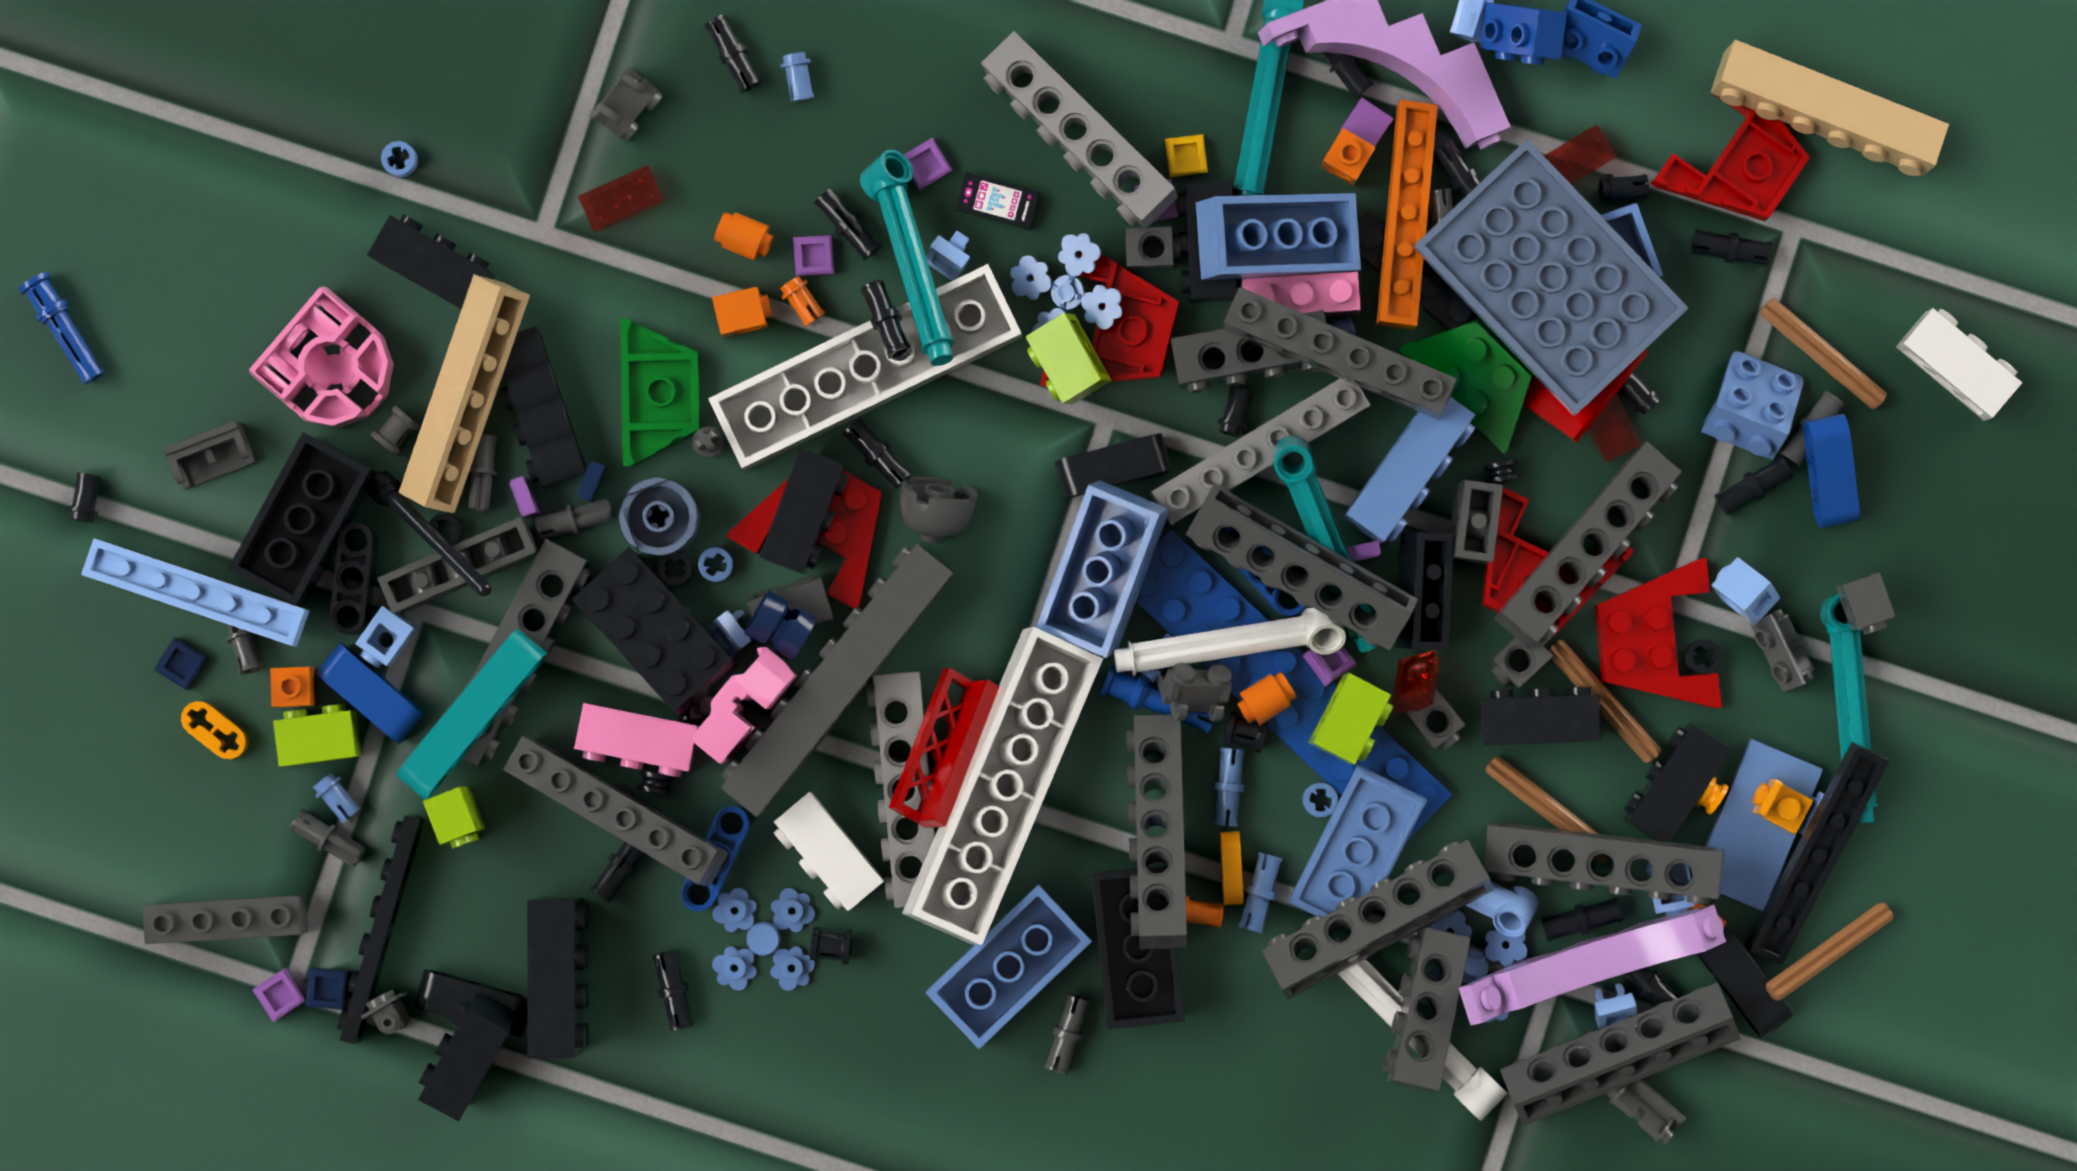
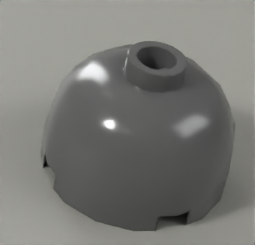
(936, 508)

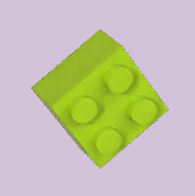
(1351, 719)

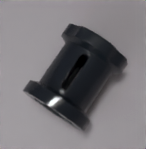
(1244, 733)
(831, 945)

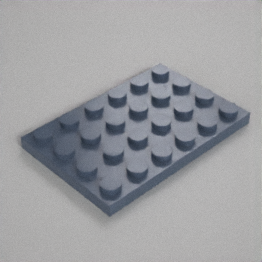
(1550, 277)

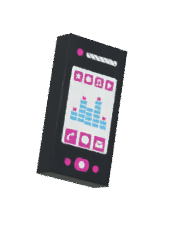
(997, 201)

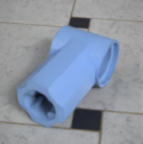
(1469, 20)
(1508, 908)

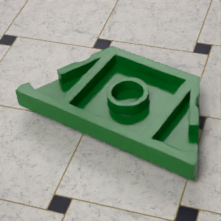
(1488, 376)
(657, 392)

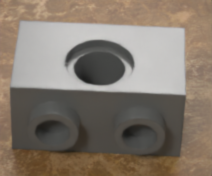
(1475, 521)

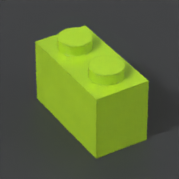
(1067, 359)
(317, 737)
(455, 817)

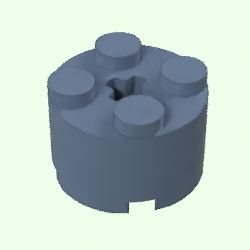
(640, 508)

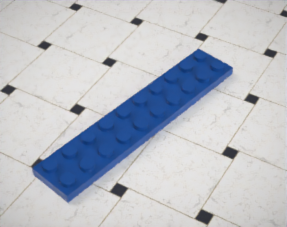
(1194, 598)

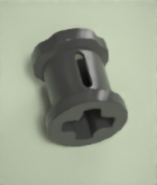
(395, 430)

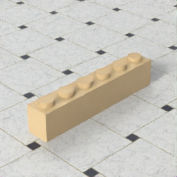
(1829, 109)
(464, 394)

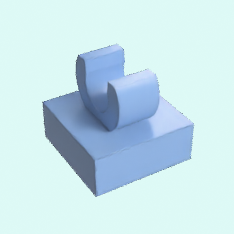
(949, 256)
(729, 632)
(1613, 1009)

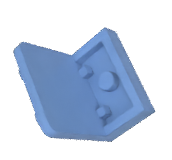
(1754, 405)

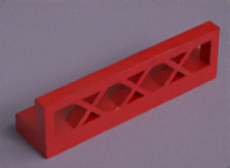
(956, 750)

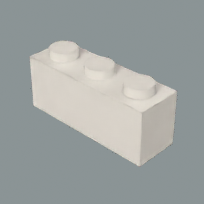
(1960, 363)
(827, 852)

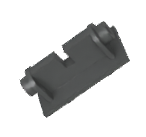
(1788, 666)
(388, 1012)
(1649, 1108)

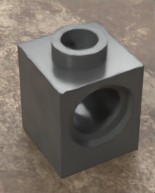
(1138, 260)
(1866, 603)
(1536, 655)
(1448, 735)

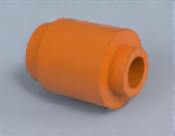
(743, 236)
(1266, 698)

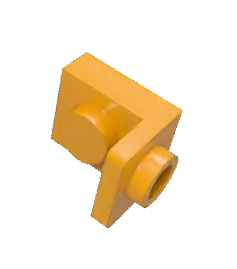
(1781, 805)

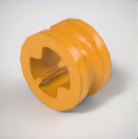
(1712, 796)

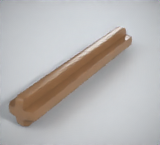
(1823, 353)
(1611, 708)
(1537, 799)
(1829, 951)

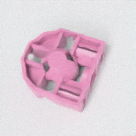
(319, 370)
(726, 728)

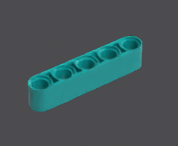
(471, 714)

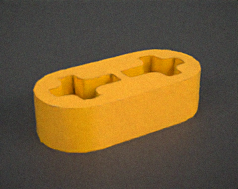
(209, 737)
(1231, 868)

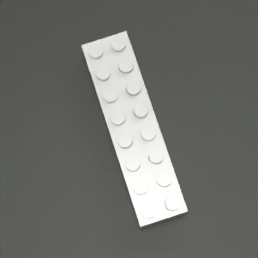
(855, 375)
(1003, 786)

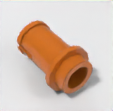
(801, 299)
(1204, 913)

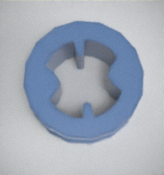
(410, 163)
(712, 553)
(1329, 792)

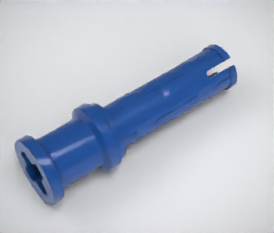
(53, 312)
(1139, 693)

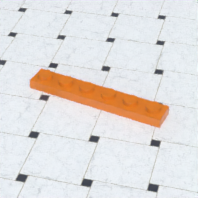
(1406, 214)

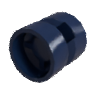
(780, 625)

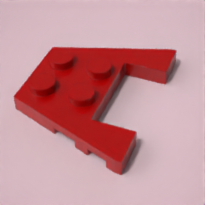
(1748, 173)
(1142, 336)
(848, 536)
(1517, 560)
(1640, 643)

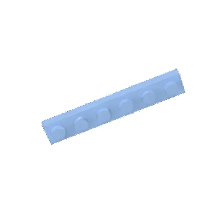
(195, 592)

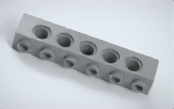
(1016, 58)
(1255, 450)
(908, 690)

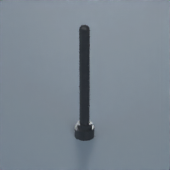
(384, 491)

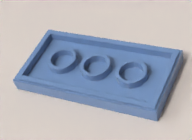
(1357, 842)
(1751, 844)

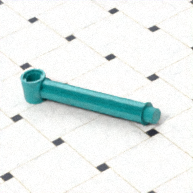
(1263, 105)
(887, 183)
(1313, 508)
(1848, 687)

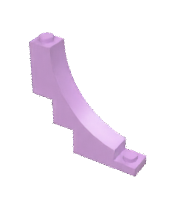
(1359, 29)
(1592, 962)

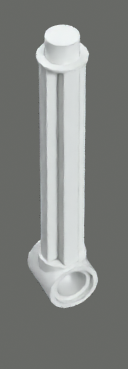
(1309, 629)
(1471, 1084)

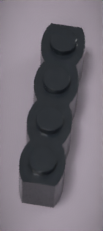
(541, 412)

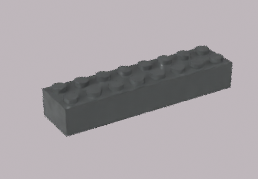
(837, 680)

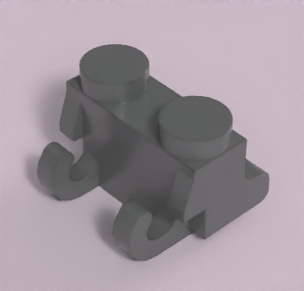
(625, 104)
(1196, 690)

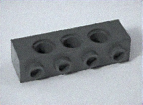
(1191, 350)
(435, 578)
(225, 919)
(1450, 954)

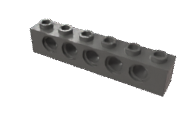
(1339, 353)
(1644, 467)
(1294, 548)
(531, 596)
(616, 811)
(1703, 860)
(1165, 927)
(1368, 938)
(1637, 1055)

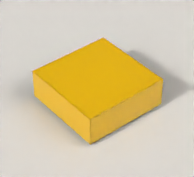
(1186, 156)

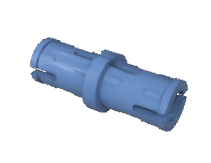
(1229, 787)
(1260, 892)

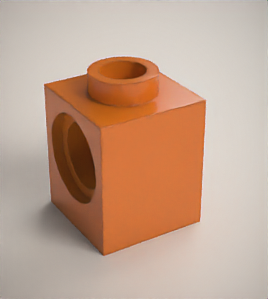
(1347, 156)
(742, 311)
(294, 687)

